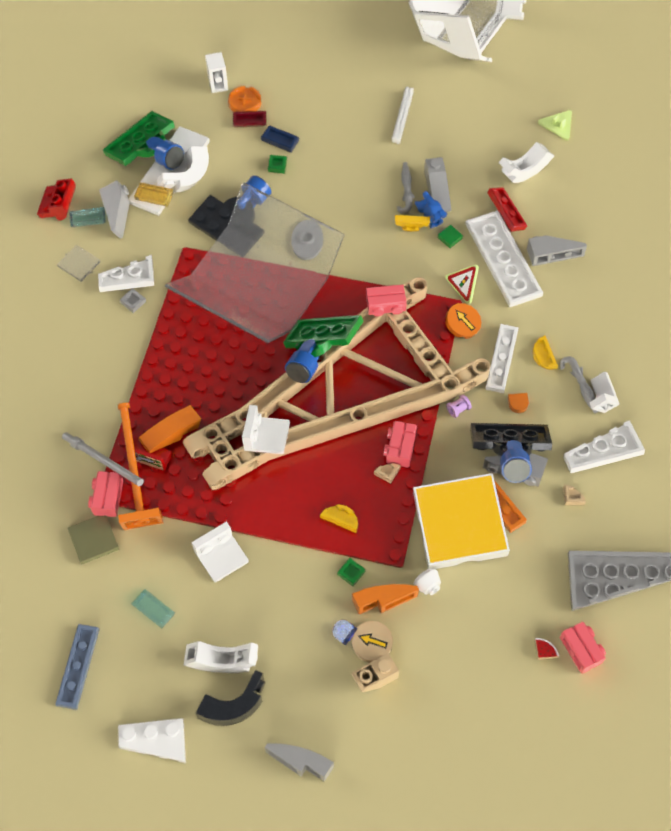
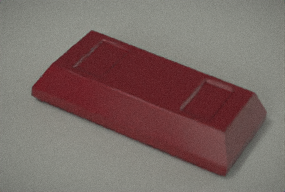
(249, 119)

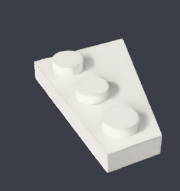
(132, 276)
(155, 738)

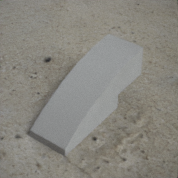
(301, 759)

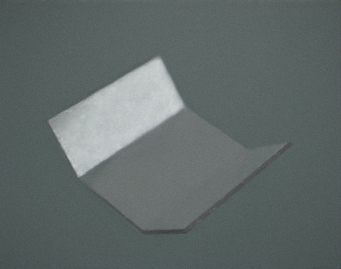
(263, 266)

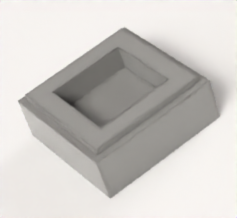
(132, 300)

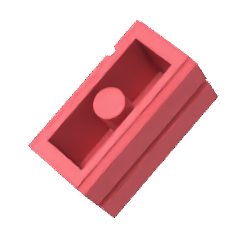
(386, 300)
(401, 443)
(106, 494)
(583, 647)

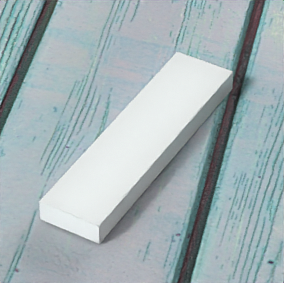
(502, 358)

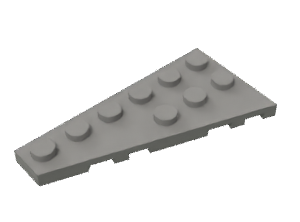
(612, 574)

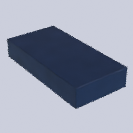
(280, 138)

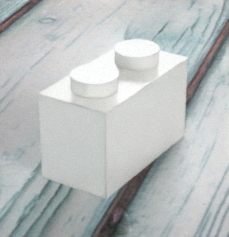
(216, 72)

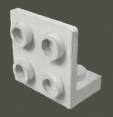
(263, 433)
(219, 552)

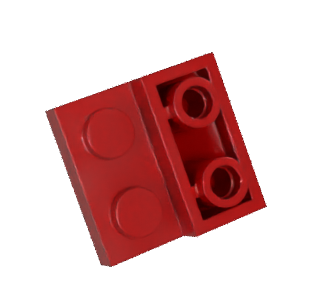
(57, 199)

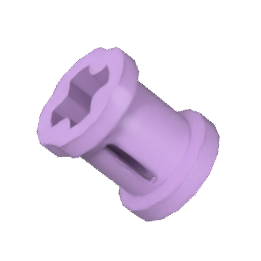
(458, 406)

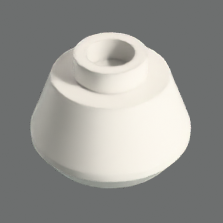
(428, 581)

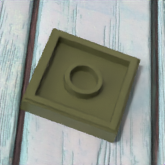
(93, 539)

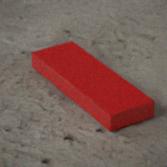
(507, 209)

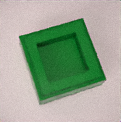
(277, 164)
(450, 236)
(351, 572)

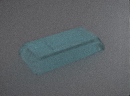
(87, 217)
(153, 608)

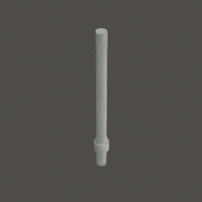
(79, 444)

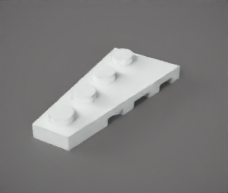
(612, 447)

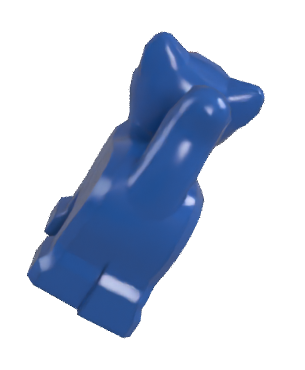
(432, 209)

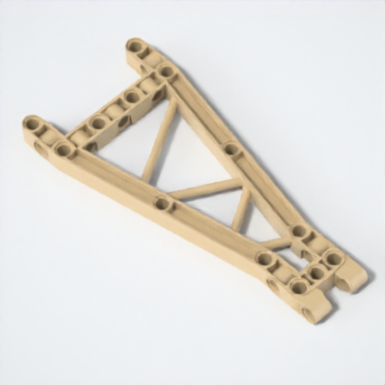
(342, 422)

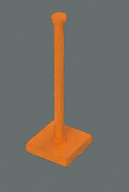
(140, 517)

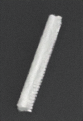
(403, 112)

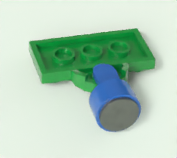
(147, 140)
(315, 338)

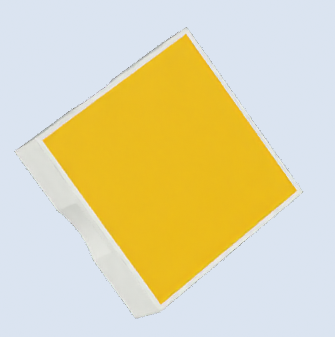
(461, 521)

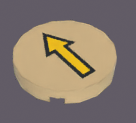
(371, 641)

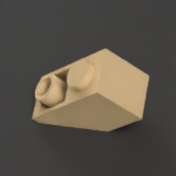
(376, 673)

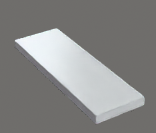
(185, 139)
(504, 258)

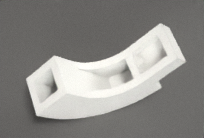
(197, 164)
(527, 165)
(221, 659)

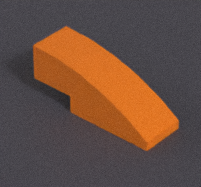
(170, 429)
(383, 596)

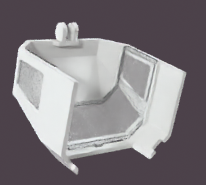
(463, 25)

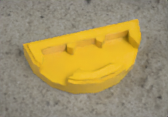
(411, 223)
(543, 354)
(341, 516)

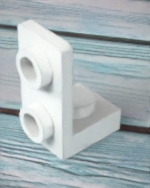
(605, 394)

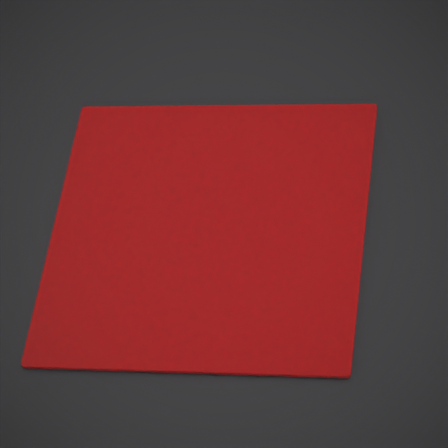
(221, 368)

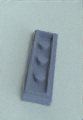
(77, 667)

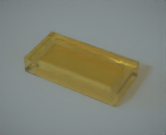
(153, 194)

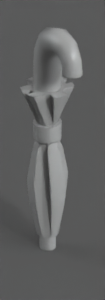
(408, 196)
(577, 372)

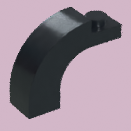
(234, 711)

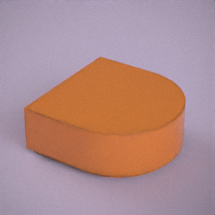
(518, 402)

